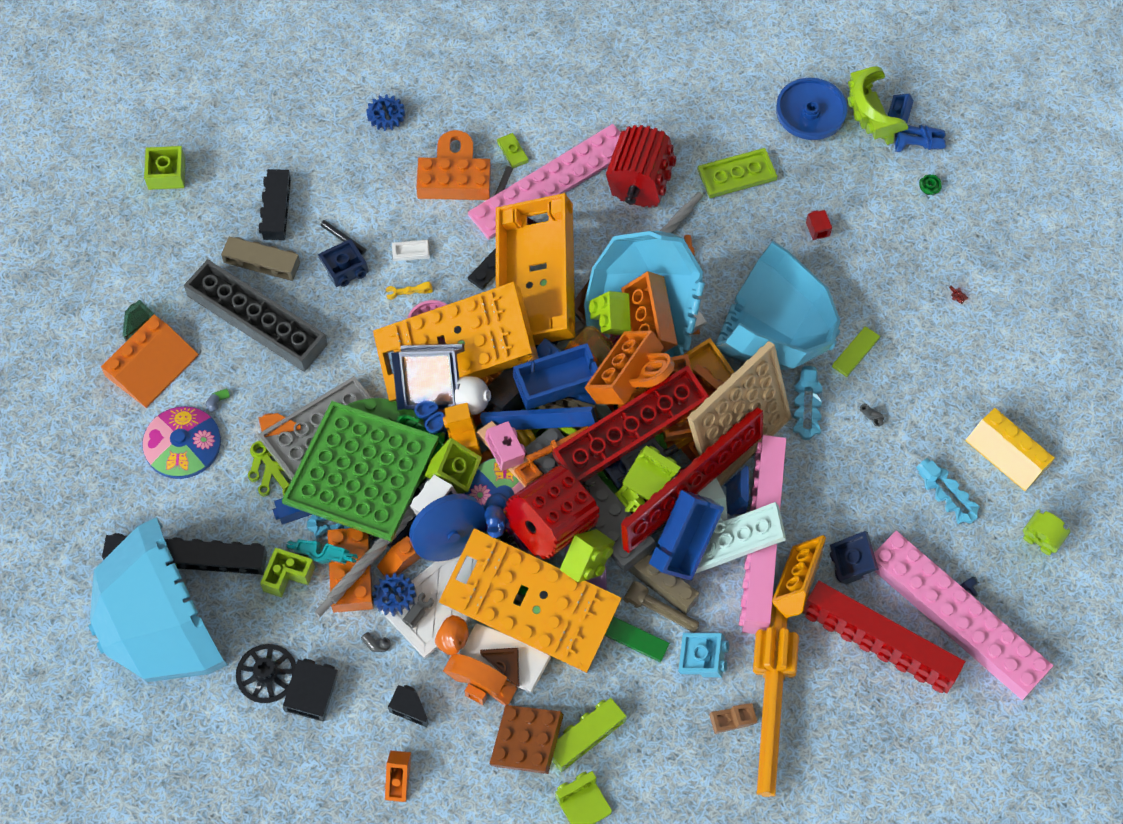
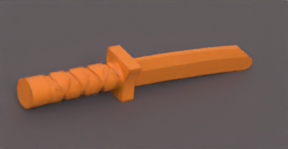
(547, 450)

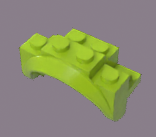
(868, 106)

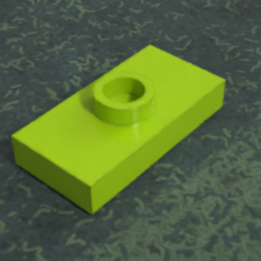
(512, 150)

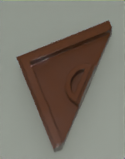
(505, 661)

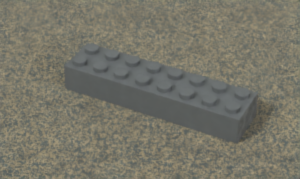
(256, 315)
(611, 508)

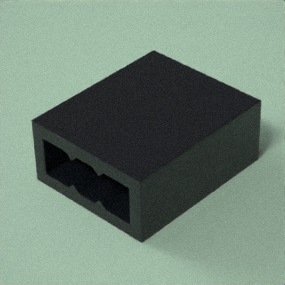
(504, 393)
(310, 689)

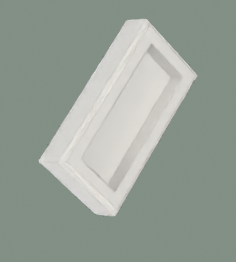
(410, 250)

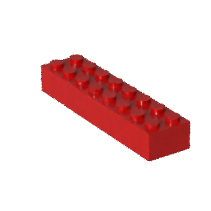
(631, 425)
(883, 637)

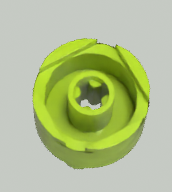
(1046, 531)

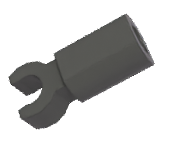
(417, 611)

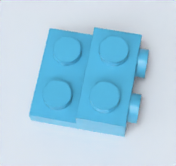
(703, 654)

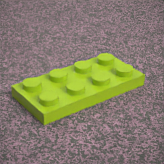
(737, 173)

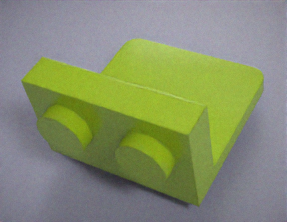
(650, 472)
(582, 800)

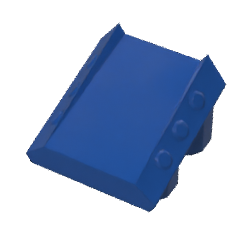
(738, 492)

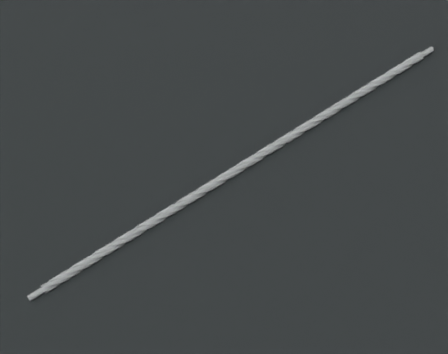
(380, 545)

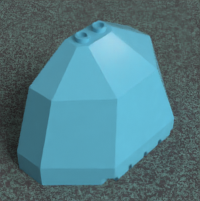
(658, 253)
(782, 306)
(143, 612)

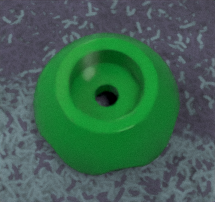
(928, 180)

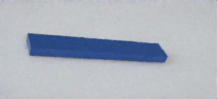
(542, 418)

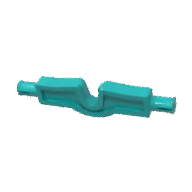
(329, 553)

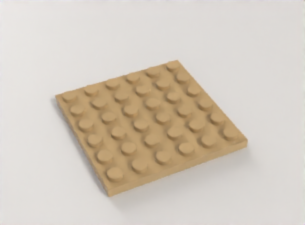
(751, 386)

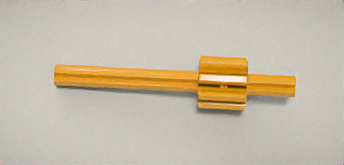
(774, 659)

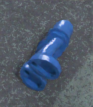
(927, 137)
(432, 418)
(495, 516)

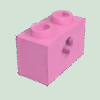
(505, 445)

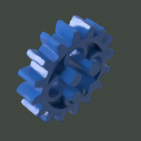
(393, 108)
(405, 595)

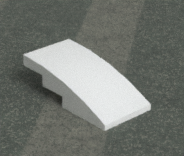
(531, 660)

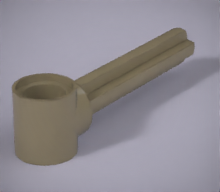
(638, 596)

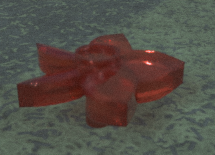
(958, 295)

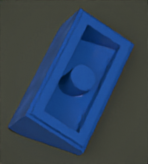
(901, 106)

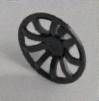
(264, 672)

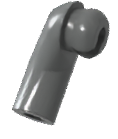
(872, 414)
(376, 645)

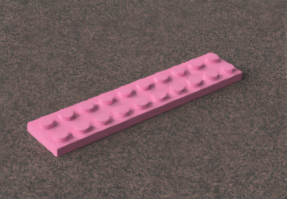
(551, 179)

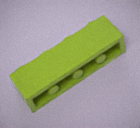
(587, 733)

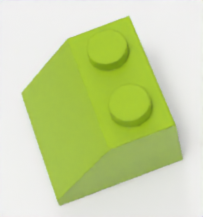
(454, 465)

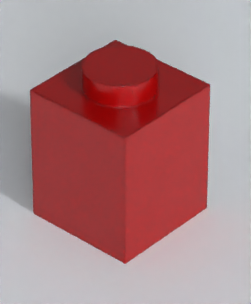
(819, 224)

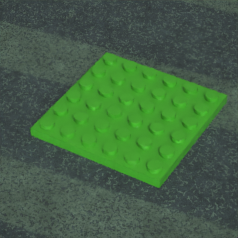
(361, 470)

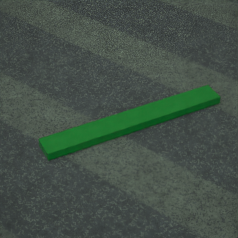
(630, 636)

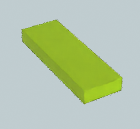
(856, 351)

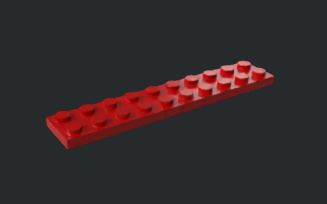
(692, 479)

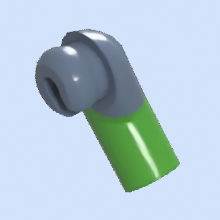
(212, 401)

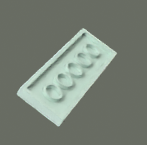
(744, 536)

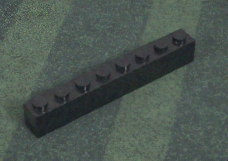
(207, 555)

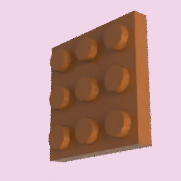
(526, 739)

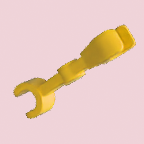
(424, 288)

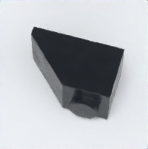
(407, 705)

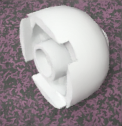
(474, 392)

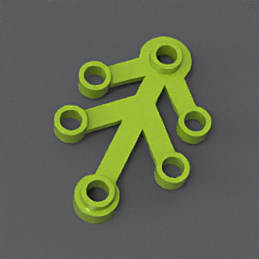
(271, 468)

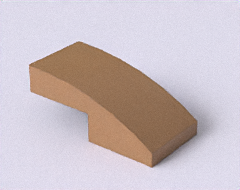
(734, 718)

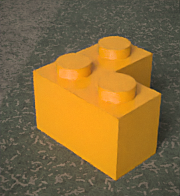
(462, 426)

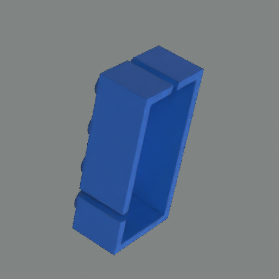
(555, 376)
(686, 535)

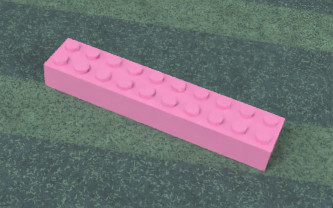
(760, 565)
(960, 615)

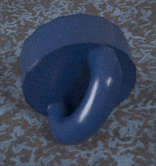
(969, 585)

